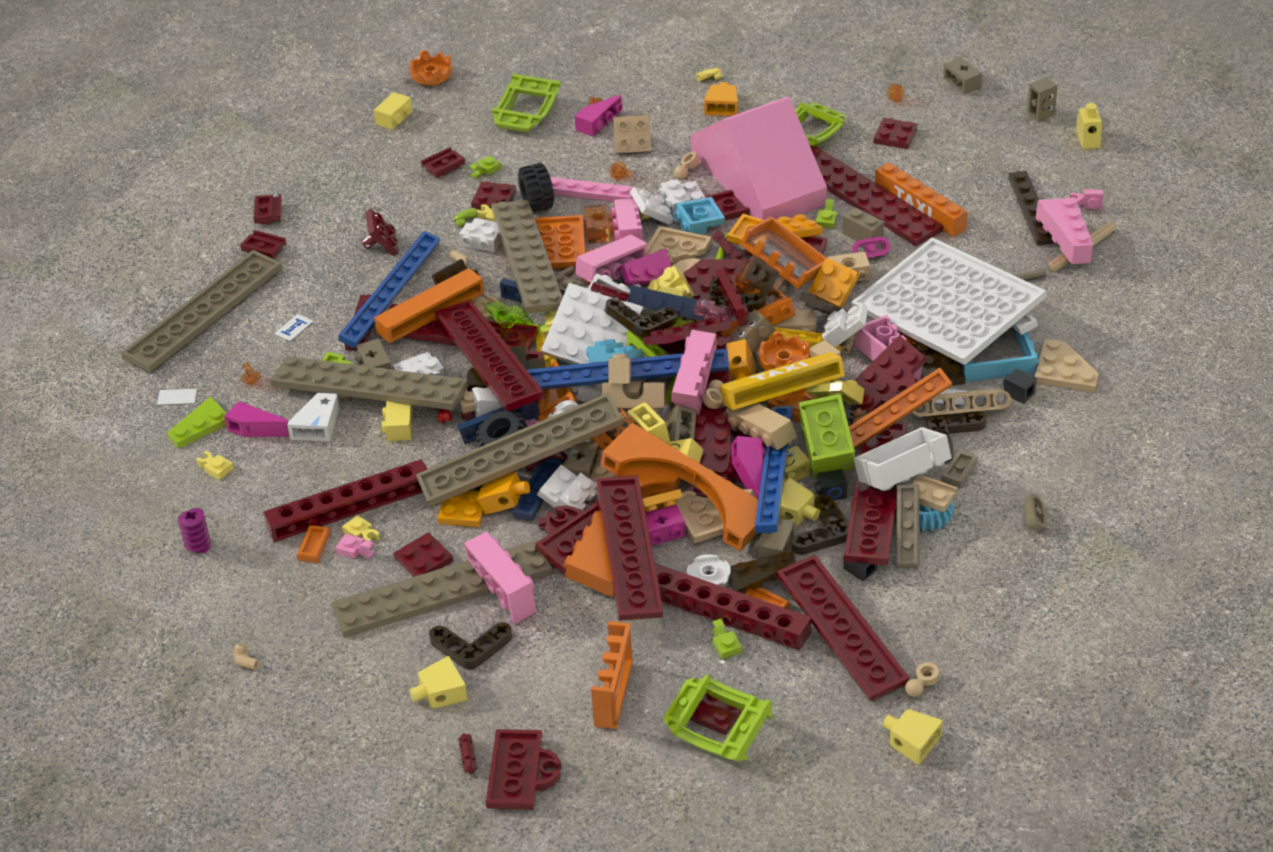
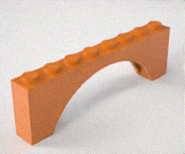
(642, 451)
(590, 560)

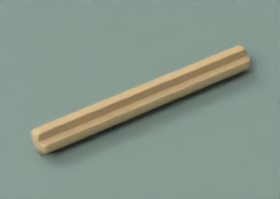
(1096, 236)

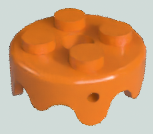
(430, 69)
(778, 347)

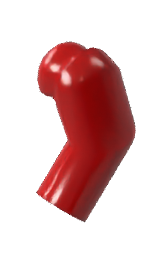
(444, 415)

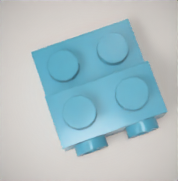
(698, 215)
(605, 349)

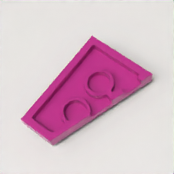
(646, 268)

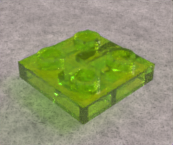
(507, 316)

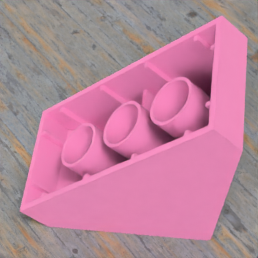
(763, 160)

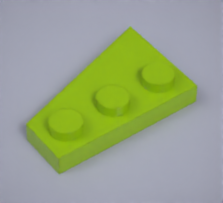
(199, 423)

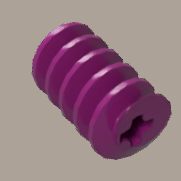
(194, 531)

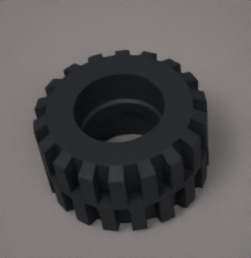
(536, 186)
(499, 426)

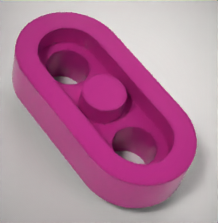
(869, 246)

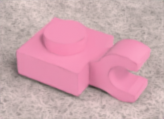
(1090, 199)
(352, 546)

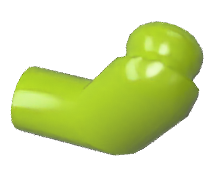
(463, 215)

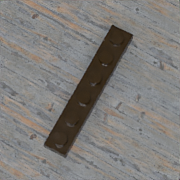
(1028, 203)

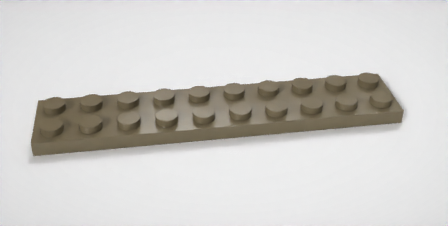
(527, 256)
(201, 311)
(370, 382)
(519, 449)
(426, 592)

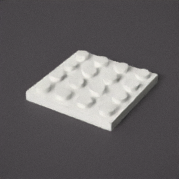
(582, 323)

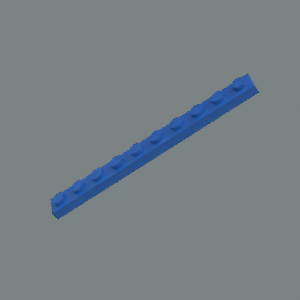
(389, 289)
(599, 371)
(772, 482)

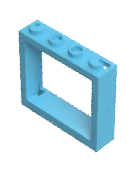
(1001, 368)

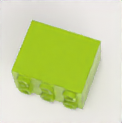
(827, 434)

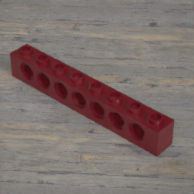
(344, 501)
(733, 608)

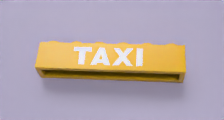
(782, 380)

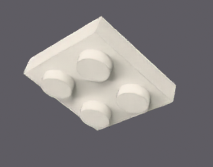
(652, 205)

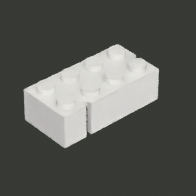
(902, 458)

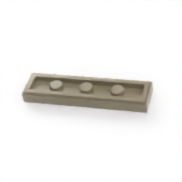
(908, 525)

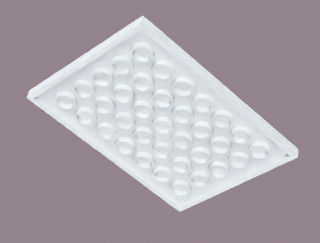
(950, 300)

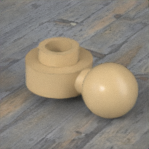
(689, 161)
(712, 397)
(915, 686)

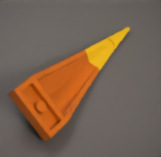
(552, 396)

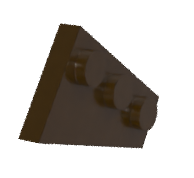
(819, 304)
(754, 572)

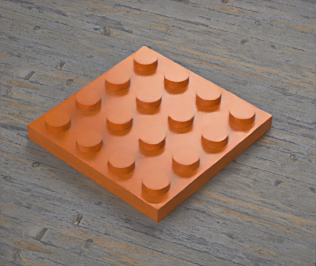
(562, 239)

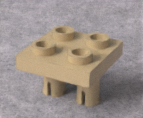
(632, 134)

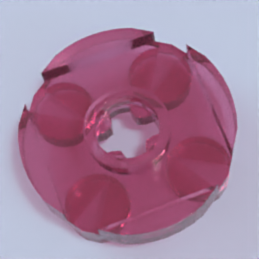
(711, 311)

